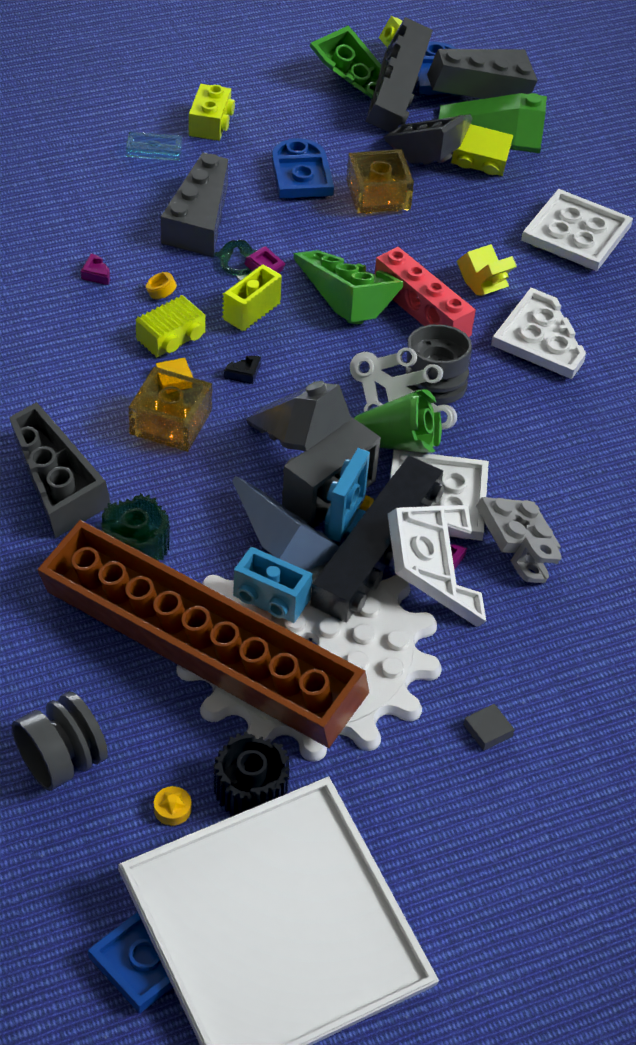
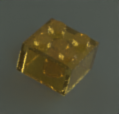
(379, 181)
(170, 408)

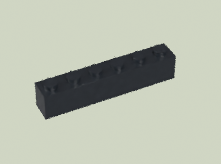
(368, 548)

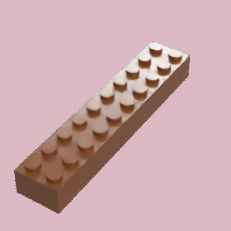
(206, 633)

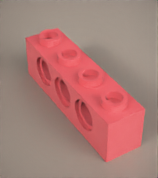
(424, 294)

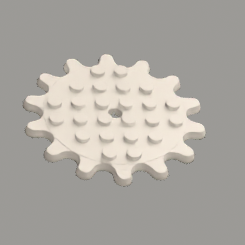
(375, 639)

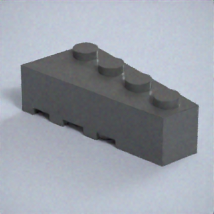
(482, 72)
(398, 76)
(196, 208)
(60, 473)

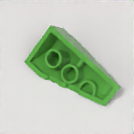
(349, 58)
(512, 114)
(349, 287)

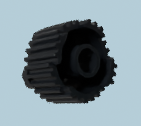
(250, 773)

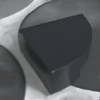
(243, 370)

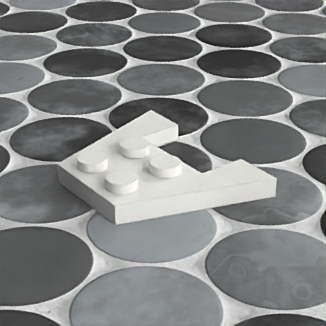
(425, 555)

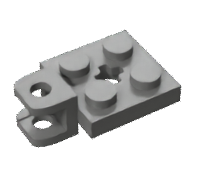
(523, 531)

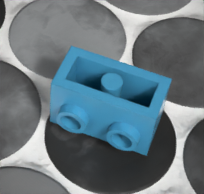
(272, 584)

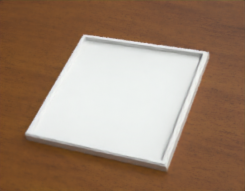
(277, 923)

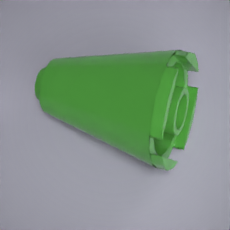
(406, 423)

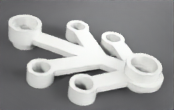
(398, 385)

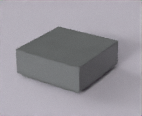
(488, 727)

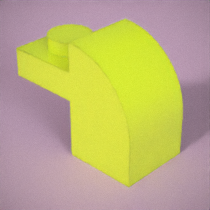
(484, 271)

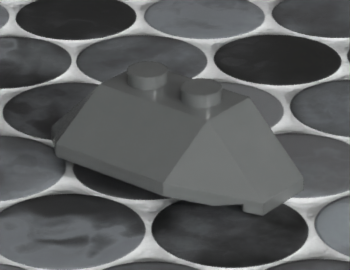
(430, 139)

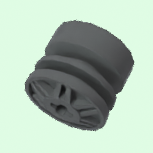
(449, 350)
(59, 740)

